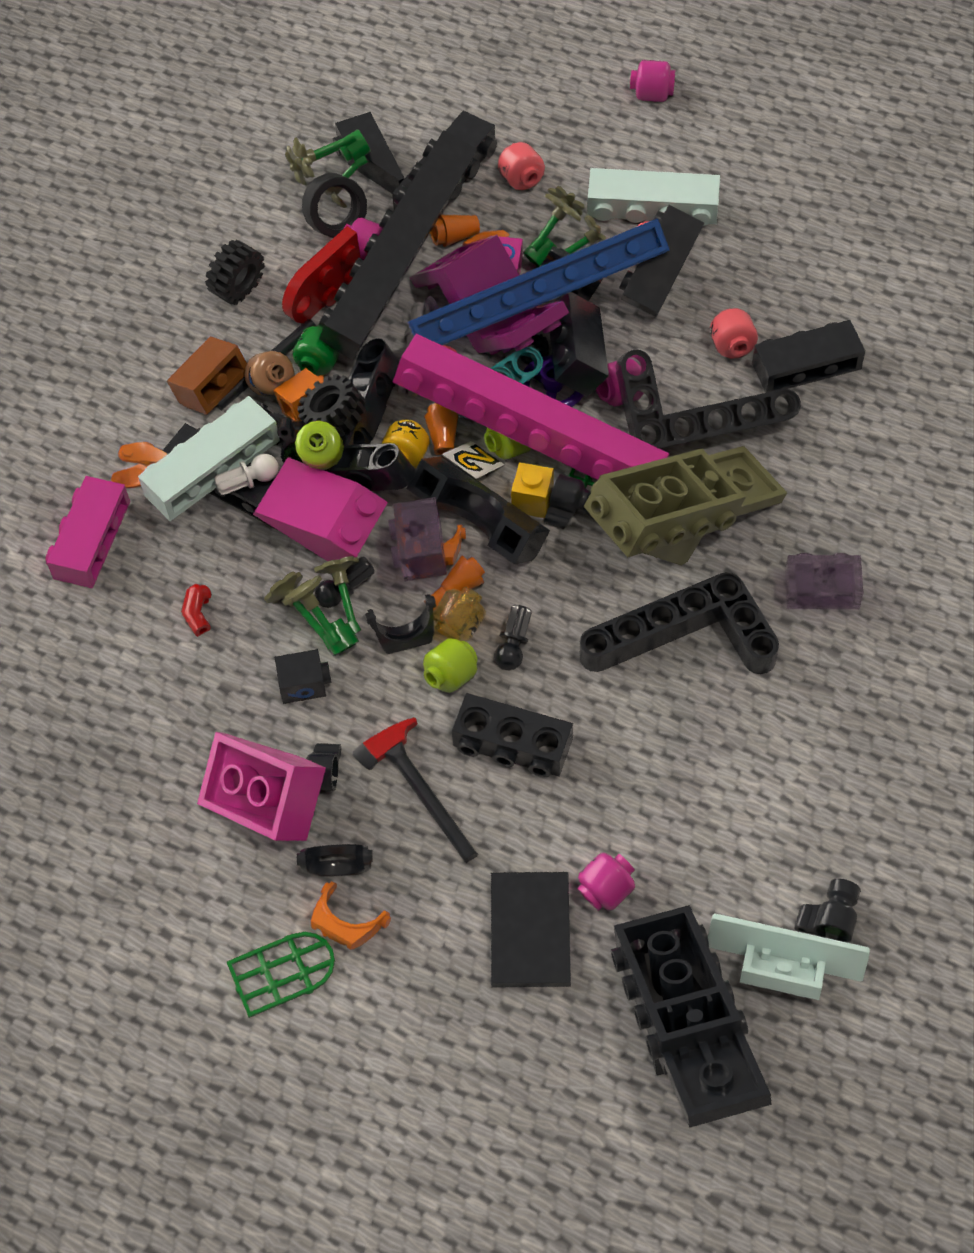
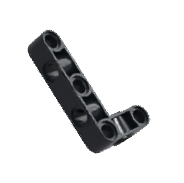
(373, 465)

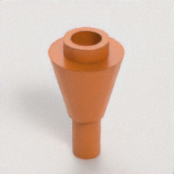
(463, 574)

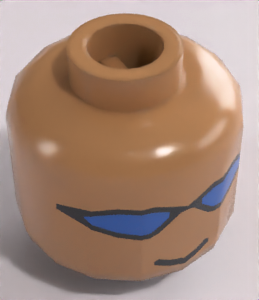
(267, 372)

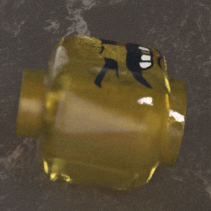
(459, 614)

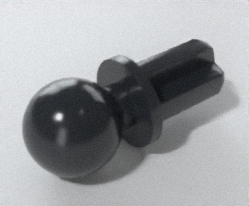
(329, 594)
(509, 654)

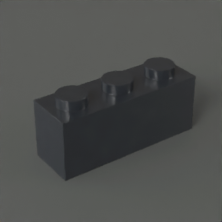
(654, 277)
(579, 346)
(808, 356)

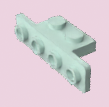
(786, 958)

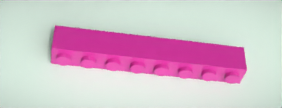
(519, 411)

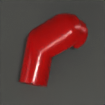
(192, 605)

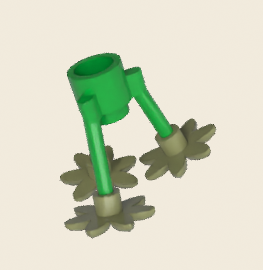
(352, 147)
(565, 204)

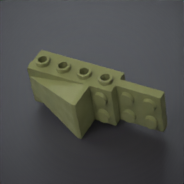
(678, 499)

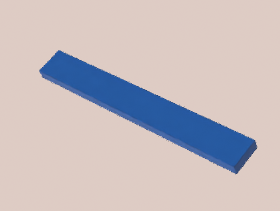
(541, 284)

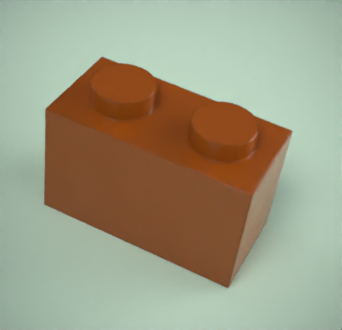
(208, 375)

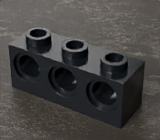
(506, 720)

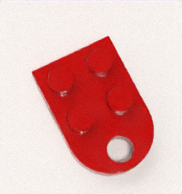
(321, 277)

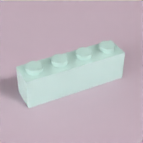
(641, 194)
(218, 447)

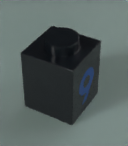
(302, 676)

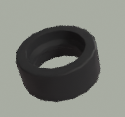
(317, 188)

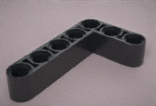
(697, 417)
(682, 622)

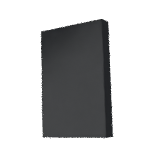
(530, 929)

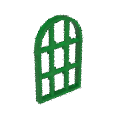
(274, 984)

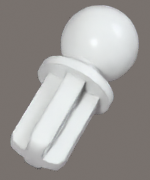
(263, 468)

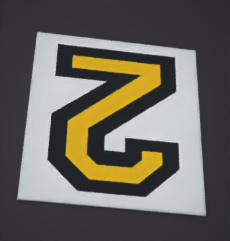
(473, 459)

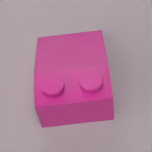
(320, 510)
(261, 787)

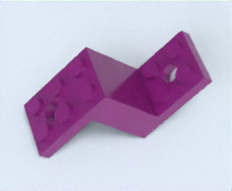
(479, 267)

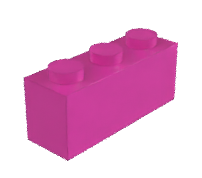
(88, 531)

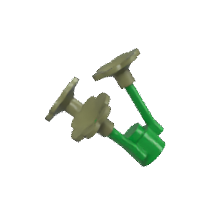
(336, 635)

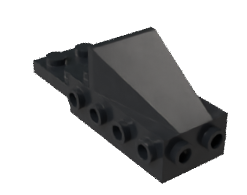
(689, 1015)

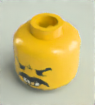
(410, 439)

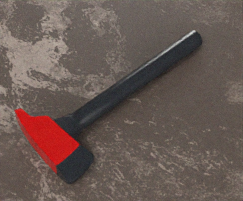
(391, 744)

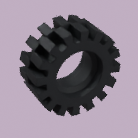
(234, 271)
(333, 402)

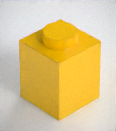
(532, 489)

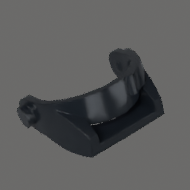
(406, 636)
(310, 861)

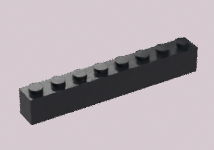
(397, 245)

